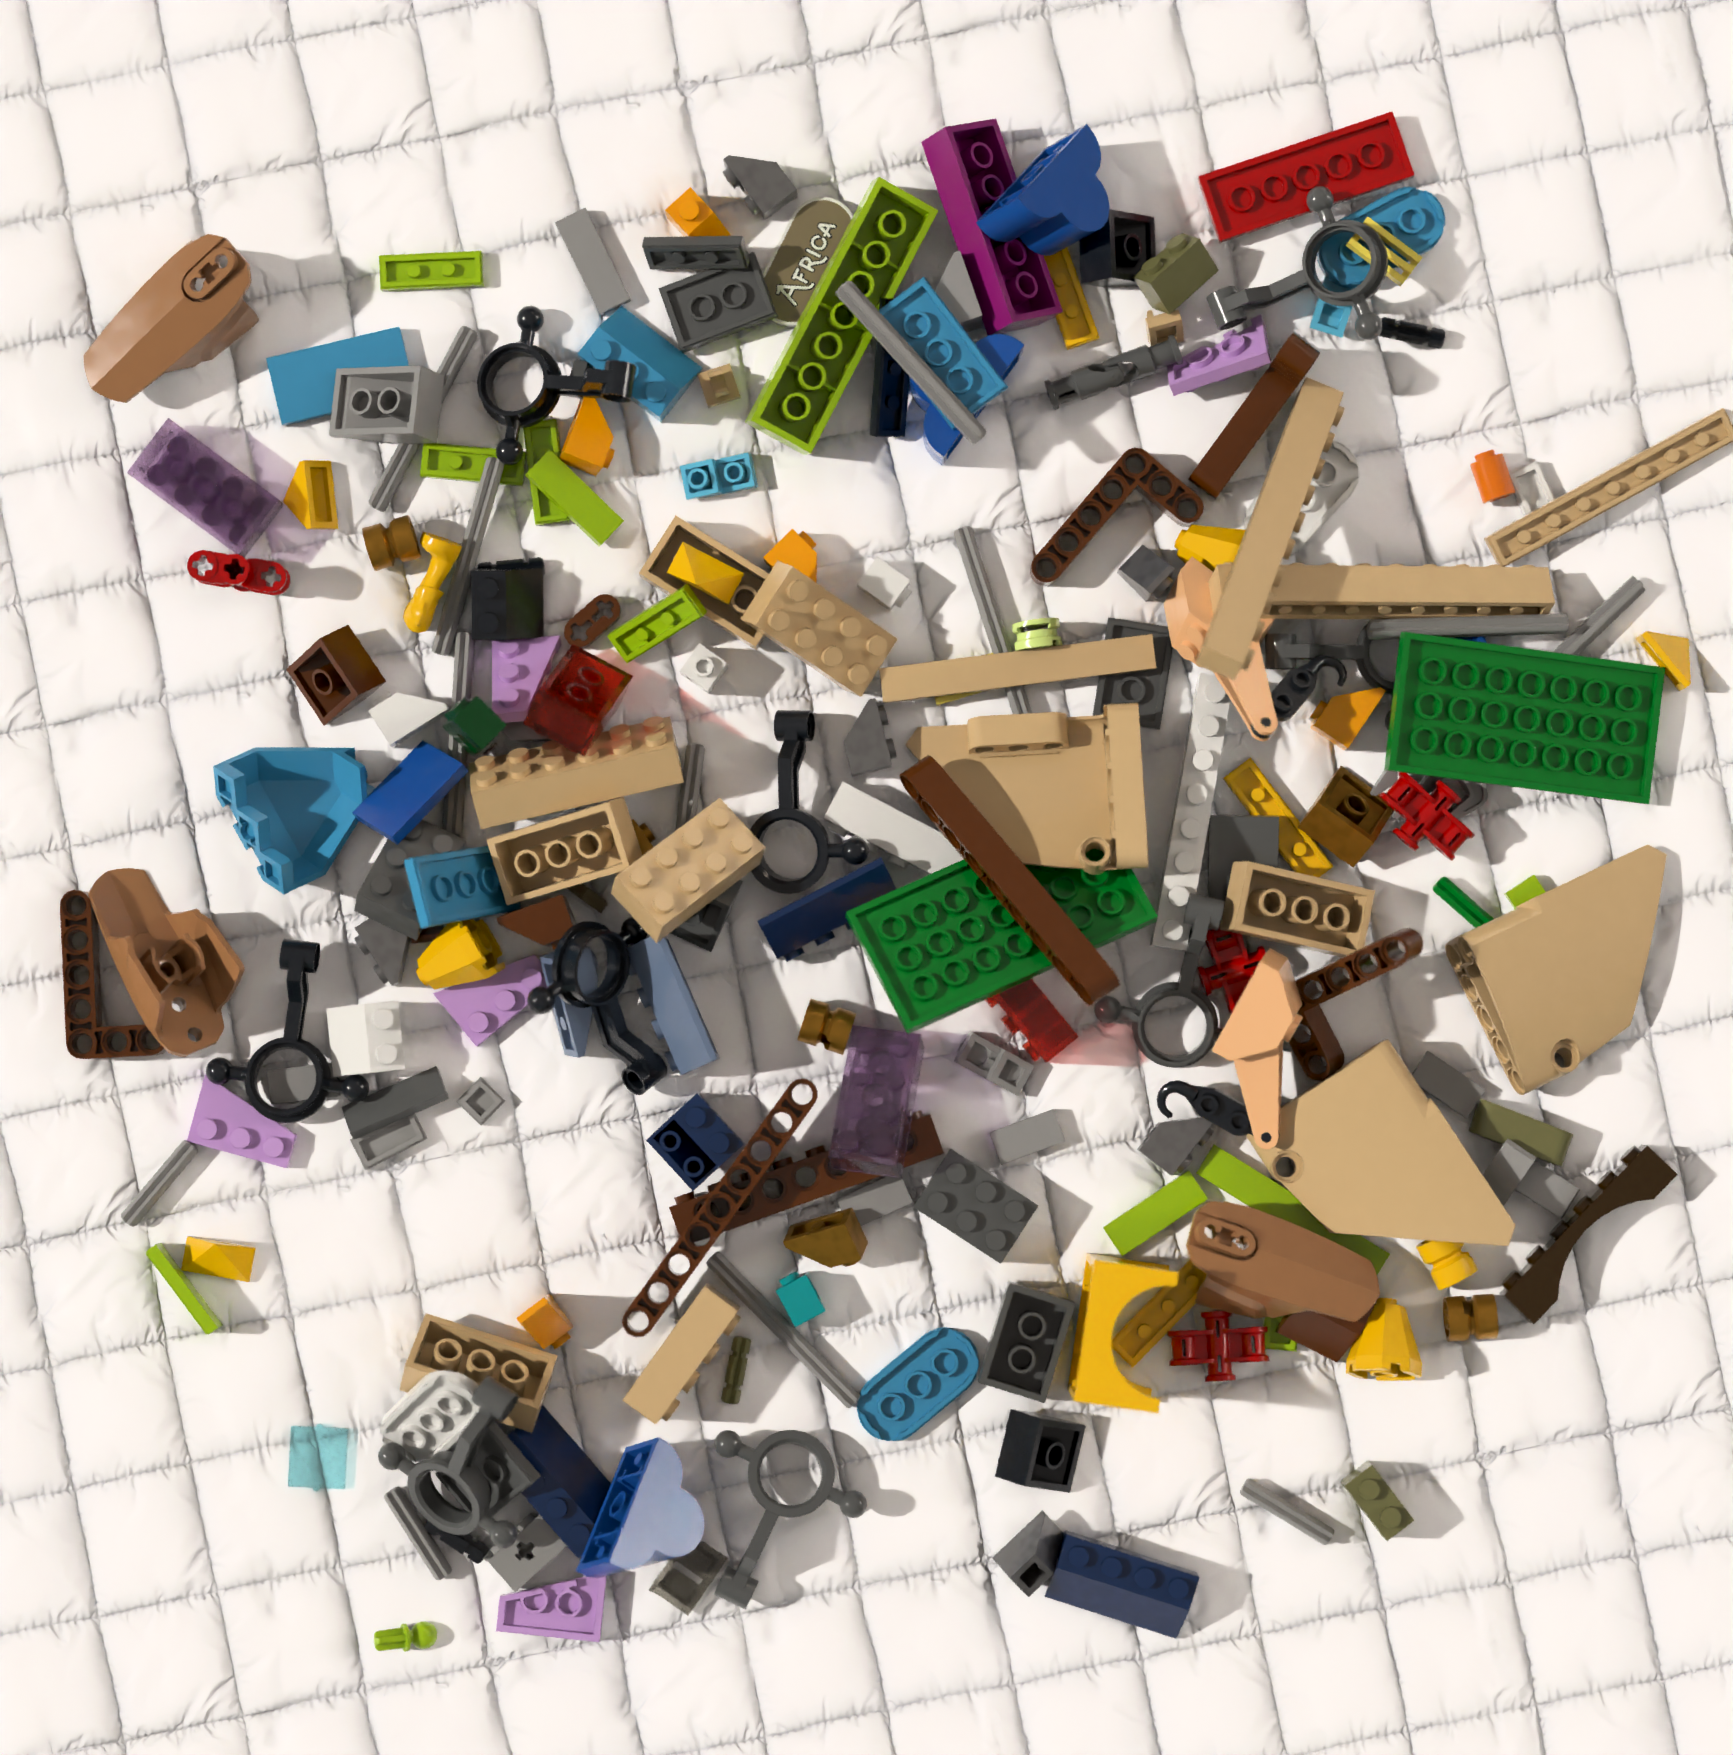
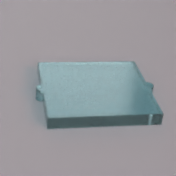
(318, 1457)

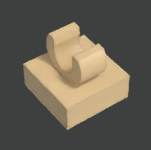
(1162, 326)
(718, 385)

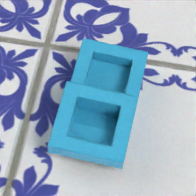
(1328, 317)

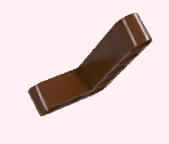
(1254, 415)
(1107, 508)
(1333, 983)
(91, 990)

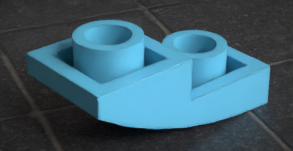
(718, 476)

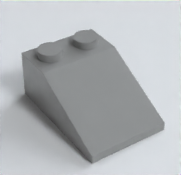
(387, 404)

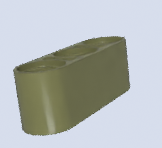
(1534, 1136)

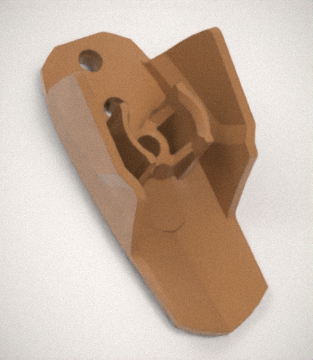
(171, 322)
(166, 960)
(1278, 1269)

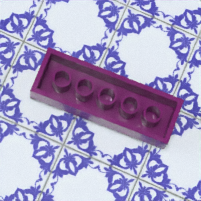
(1007, 277)

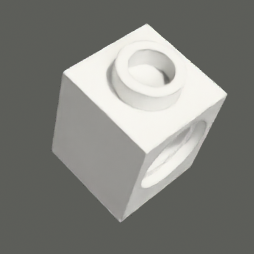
(885, 584)
(704, 668)

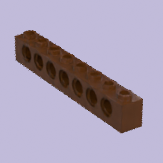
(925, 1146)

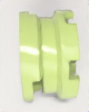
(1037, 638)

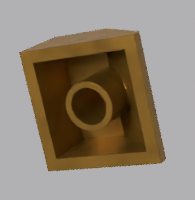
(1346, 817)

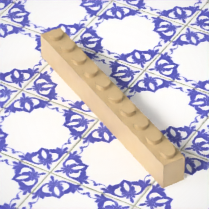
(1270, 528)
(1402, 591)

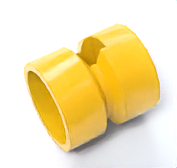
(1448, 1262)

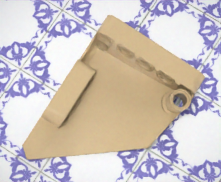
(1051, 783)
(1562, 967)
(1383, 1159)

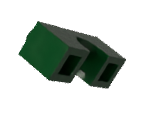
(473, 724)

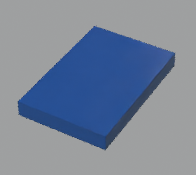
(410, 792)

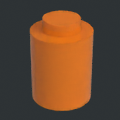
(1492, 476)

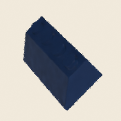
(824, 910)
(569, 1485)
(1122, 1584)

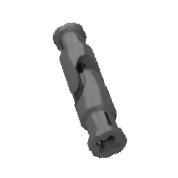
(1099, 377)

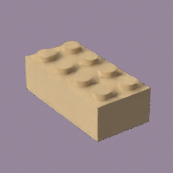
(719, 613)
(819, 628)
(564, 851)
(687, 870)
(1296, 909)
(681, 1353)
(480, 1354)

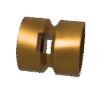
(391, 543)
(826, 1026)
(1470, 1317)

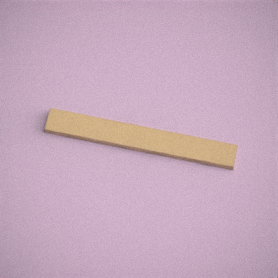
(1610, 488)
(1017, 668)

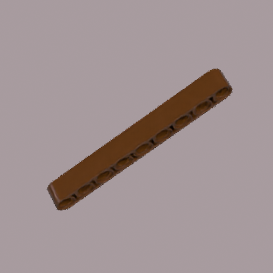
(1009, 880)
(713, 1223)

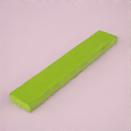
(1269, 1197)

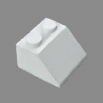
(365, 1038)

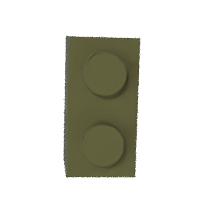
(1175, 273)
(1377, 1500)

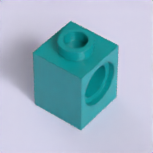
(799, 1298)

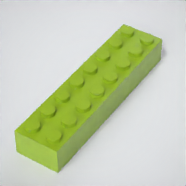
(828, 335)

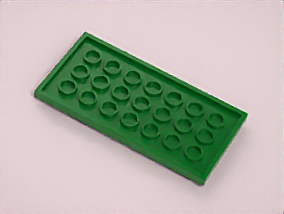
(1524, 718)
(954, 943)

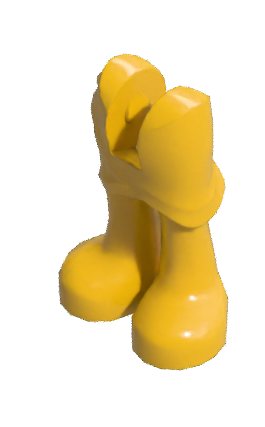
(422, 606)

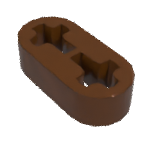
(586, 615)

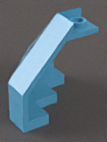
(293, 807)

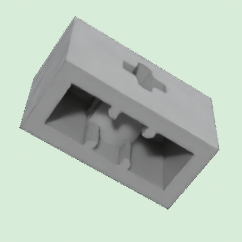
(519, 1569)

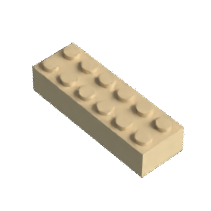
(556, 779)

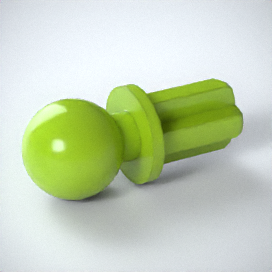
(421, 1635)

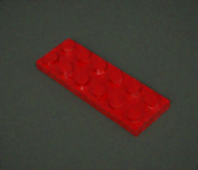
(1277, 183)

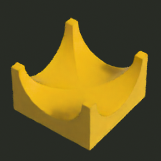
(1105, 1291)

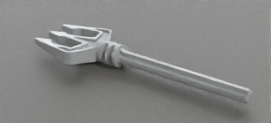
(1574, 644)

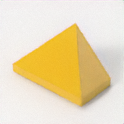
(313, 495)
(705, 573)
(1670, 653)
(218, 1259)

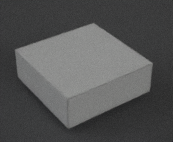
(480, 1101)

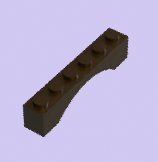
(1537, 1284)

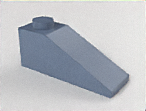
(572, 1021)

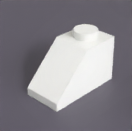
(404, 715)

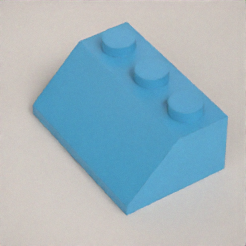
(661, 368)

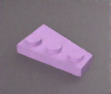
(1231, 357)
(519, 672)
(490, 1003)
(236, 1127)
(555, 1610)

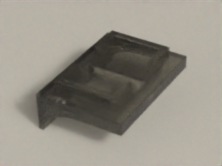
(681, 1589)

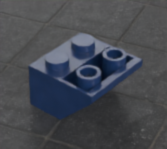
(695, 1141)

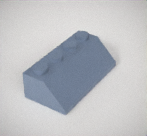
(672, 1004)

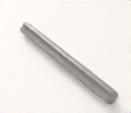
(911, 362)
(404, 452)
(468, 556)
(988, 609)
(1470, 626)
(461, 688)
(783, 1329)

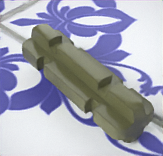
(736, 1370)

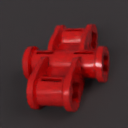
(226, 565)
(1426, 815)
(1229, 958)
(1205, 1346)

